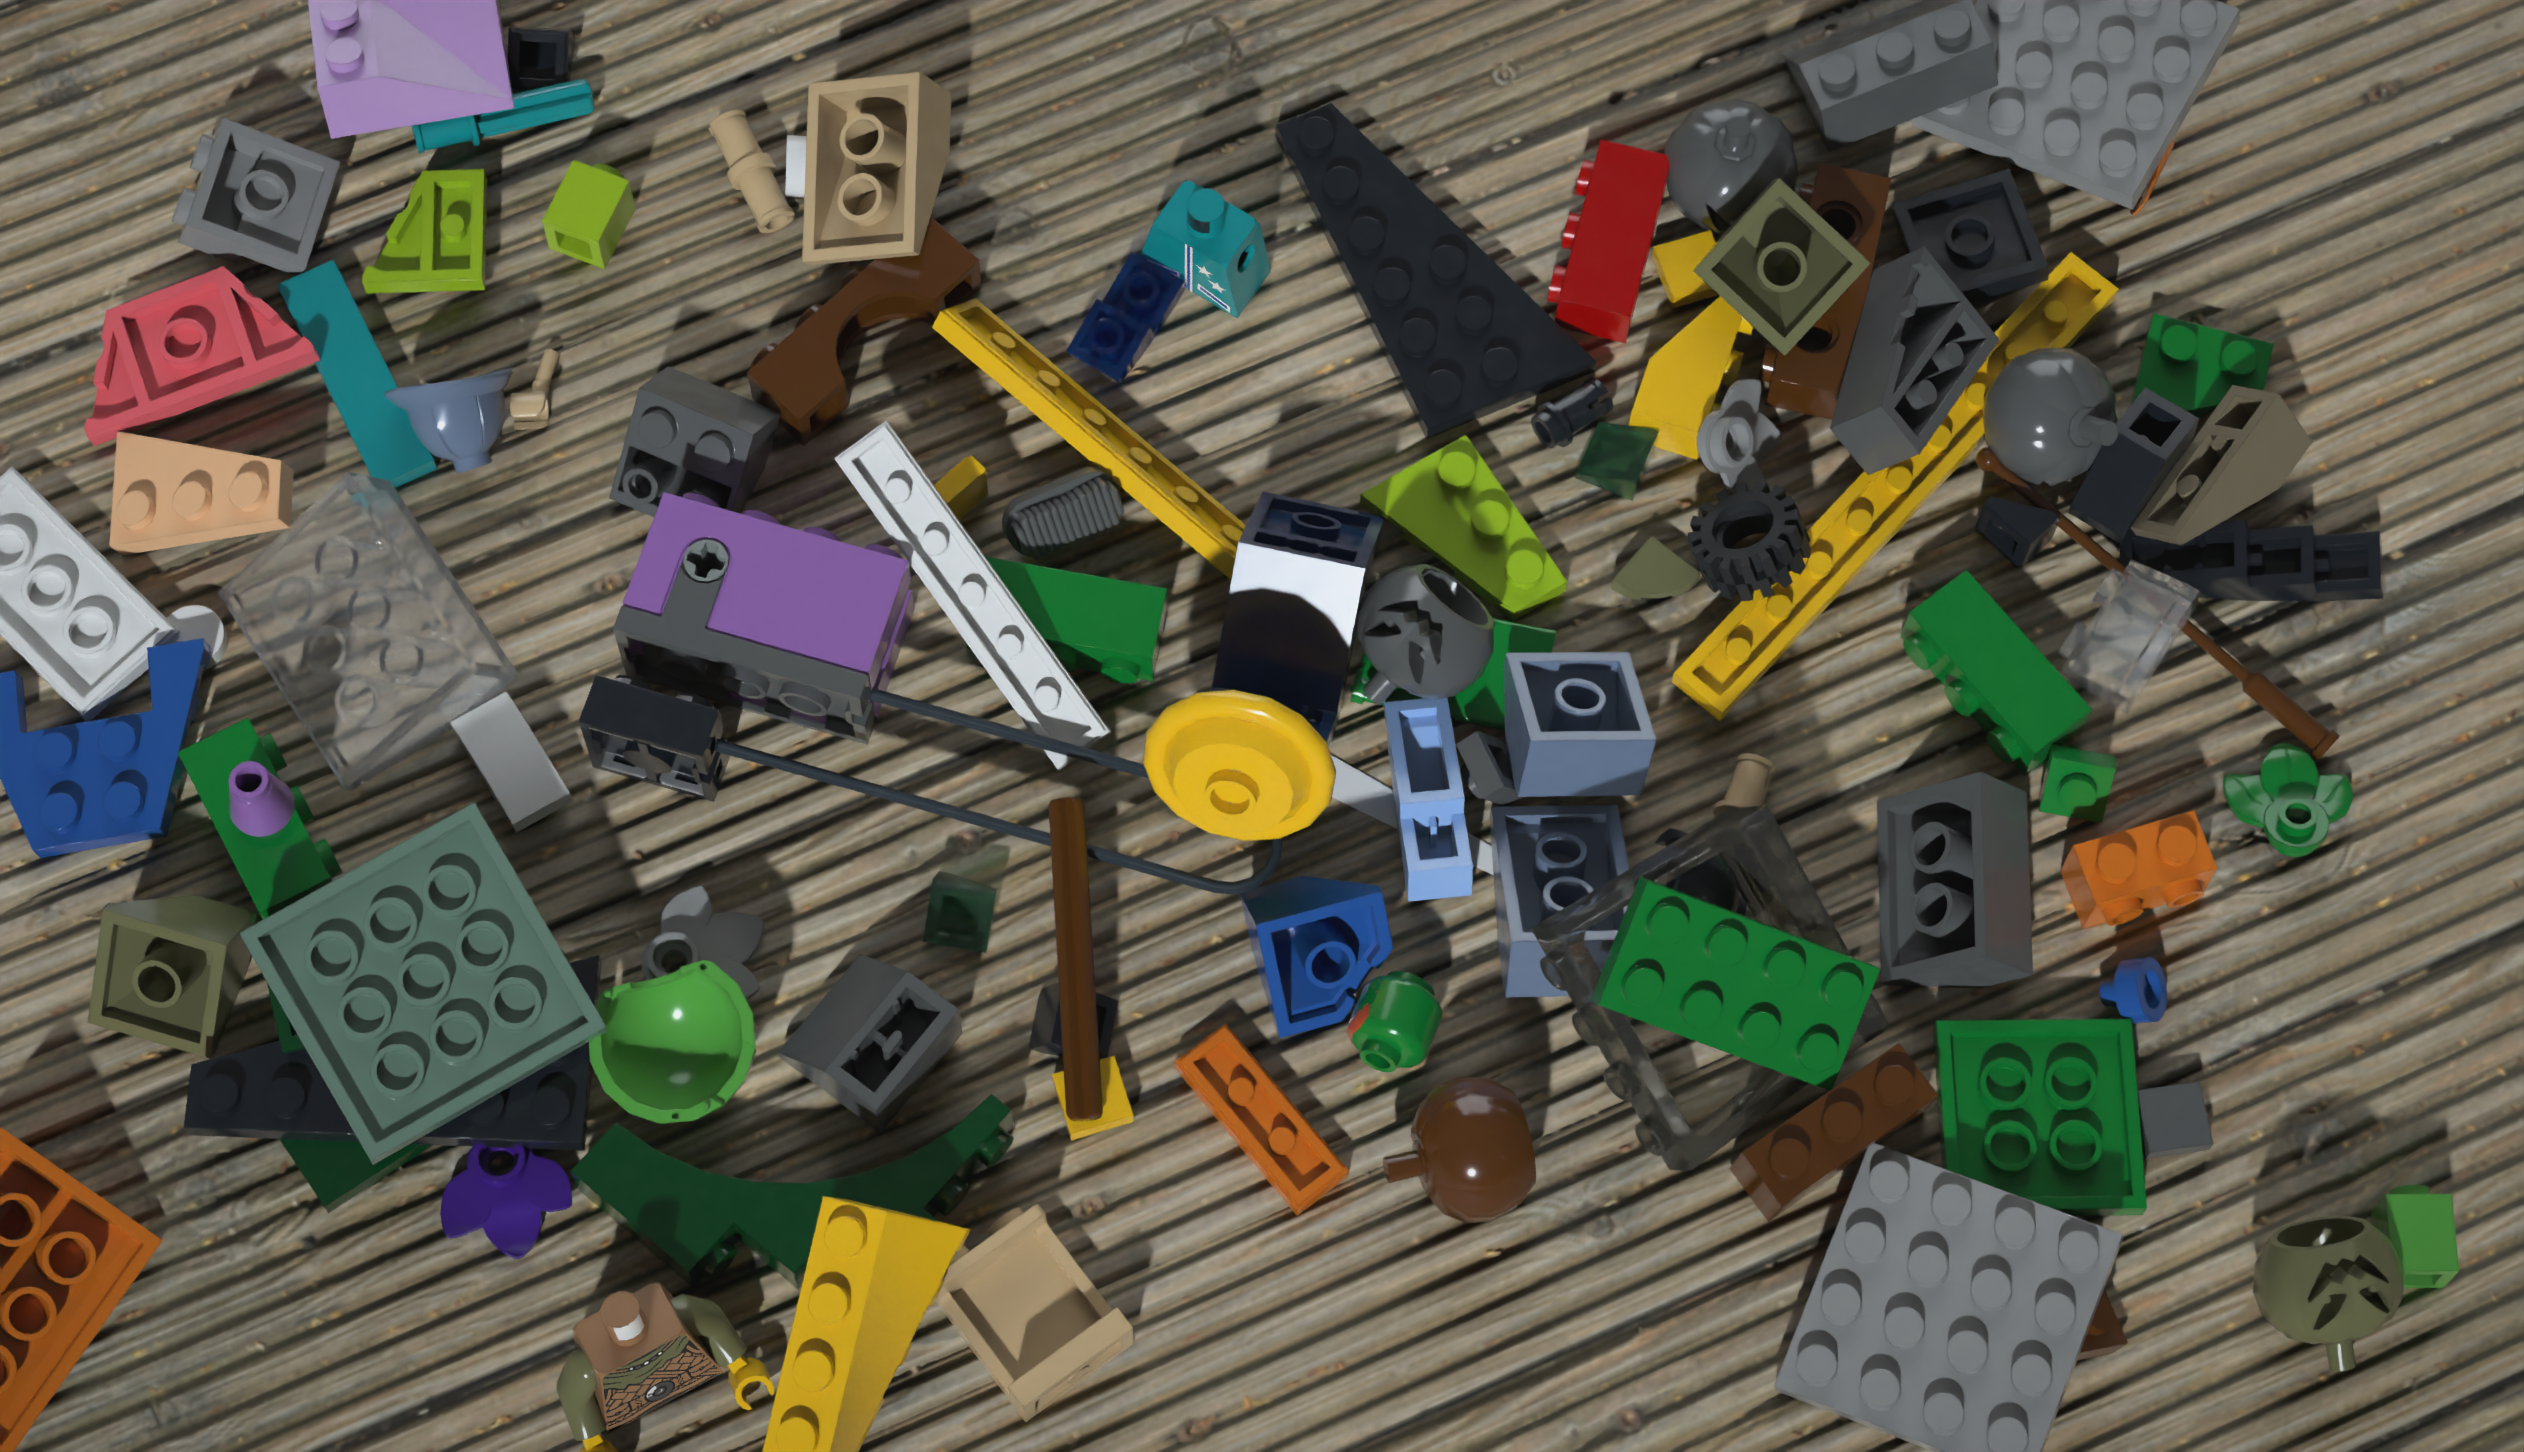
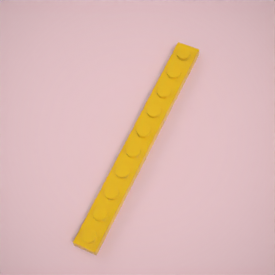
(1882, 502)

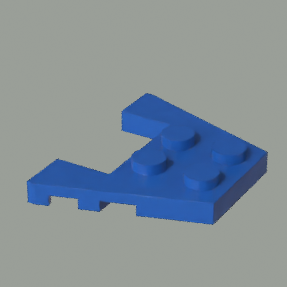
(104, 776)

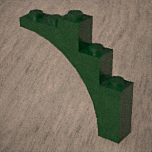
(699, 1215)

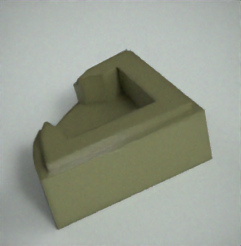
(1655, 573)

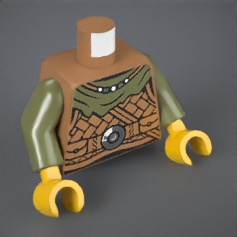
(644, 1354)

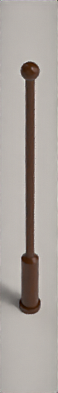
(2254, 684)

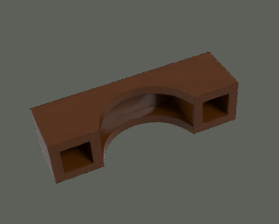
(804, 372)

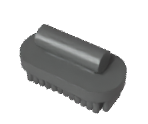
(1062, 512)

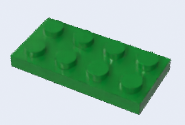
(1735, 984)

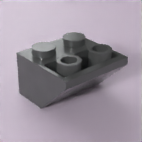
(692, 441)
(874, 1039)

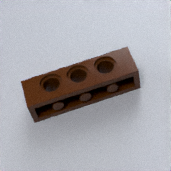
(1812, 379)

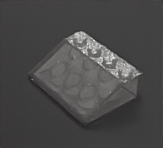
(366, 629)

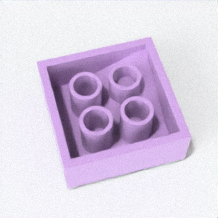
(407, 62)

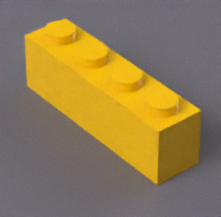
(855, 1321)

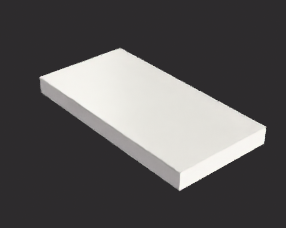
(69, 604)

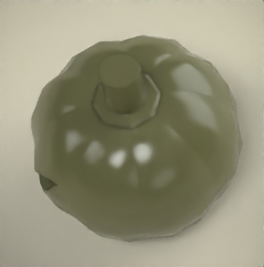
(2329, 1283)

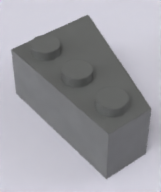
(1907, 361)

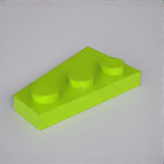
(1471, 525)

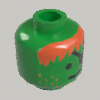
(1395, 1021)

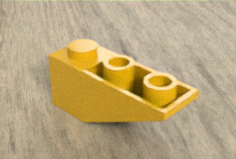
(1687, 378)

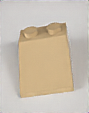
(872, 166)

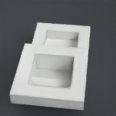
(511, 761)

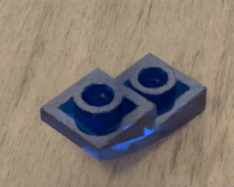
(1127, 318)

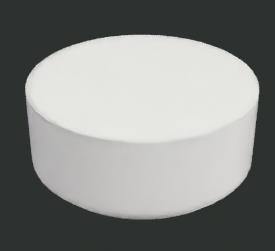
(795, 166)
(197, 623)

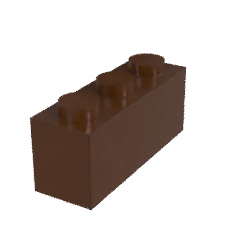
(1833, 1132)

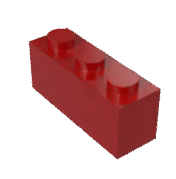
(1609, 240)

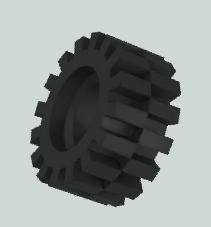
(1758, 564)

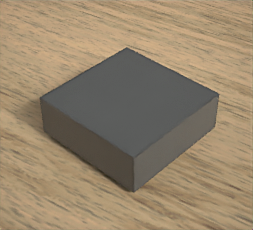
(2173, 1120)

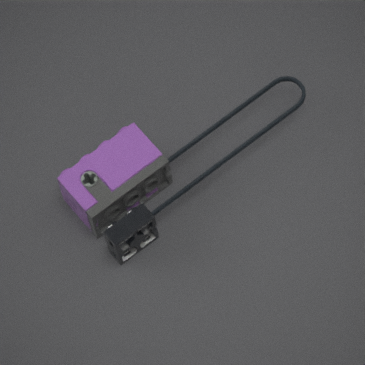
(788, 632)

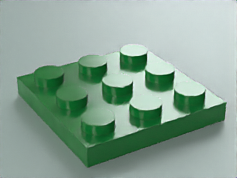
(2043, 1111)

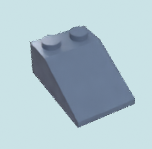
(1541, 866)

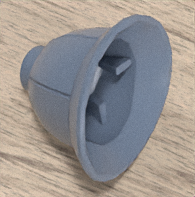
(457, 416)

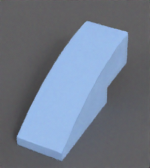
(1428, 799)

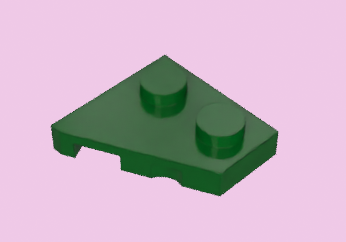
(2198, 363)

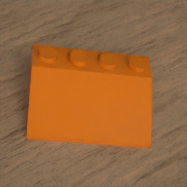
(60, 1278)

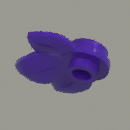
(504, 1204)

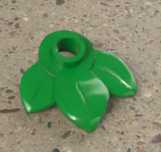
(2289, 792)

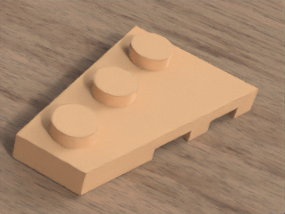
(193, 494)

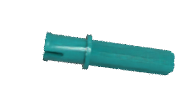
(530, 110)

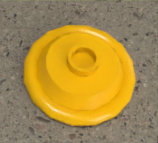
(1239, 765)

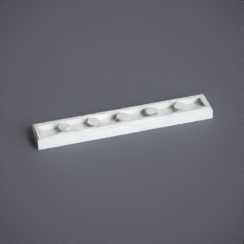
(970, 591)

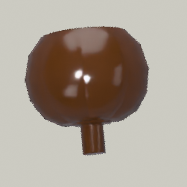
(1469, 1150)

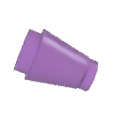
(258, 800)

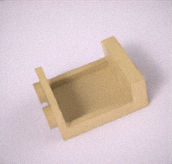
(1030, 1312)

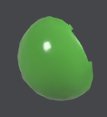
(674, 1043)

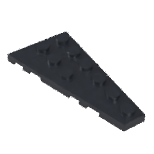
(1436, 302)
(286, 1098)

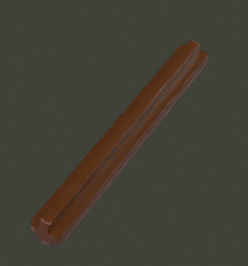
(1075, 959)

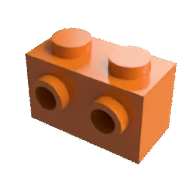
(2138, 870)

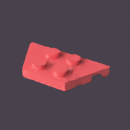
(187, 351)

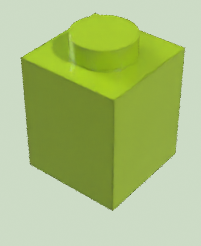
(589, 213)

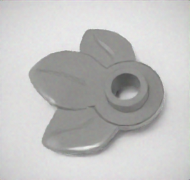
(1737, 437)
(697, 934)

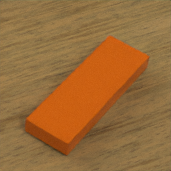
(1261, 1119)

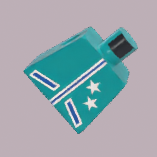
(1204, 243)

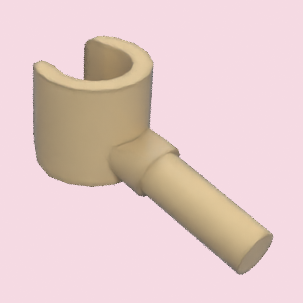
(532, 408)

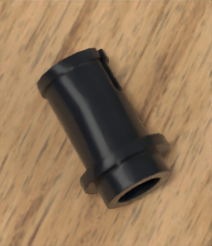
(1559, 421)

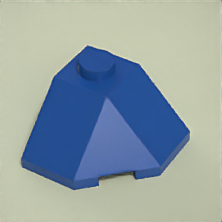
(1315, 947)

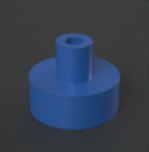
(2137, 990)

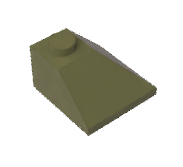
(1781, 266)
(170, 970)

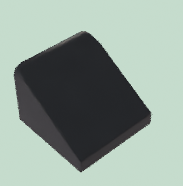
(539, 56)
(2016, 528)
(1046, 1029)

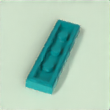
(355, 374)

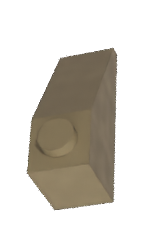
(2228, 466)

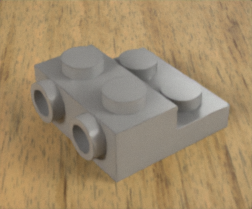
(255, 198)

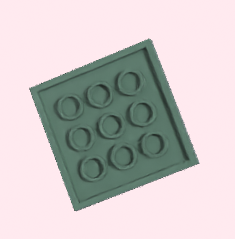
(423, 983)

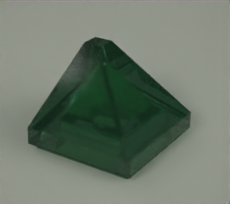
(959, 913)

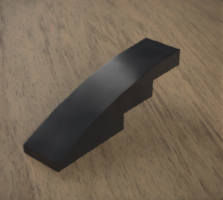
(2267, 563)

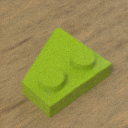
(436, 238)

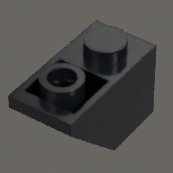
(2133, 468)

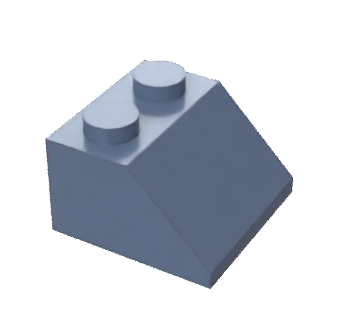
(1575, 724)

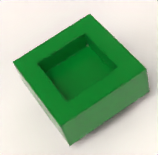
(2077, 783)

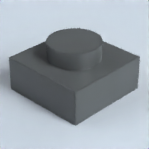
(1487, 768)

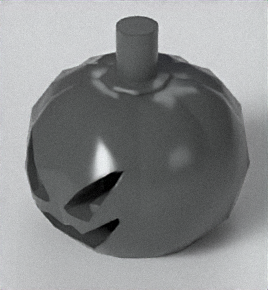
(1725, 160)
(2049, 415)
(1423, 634)

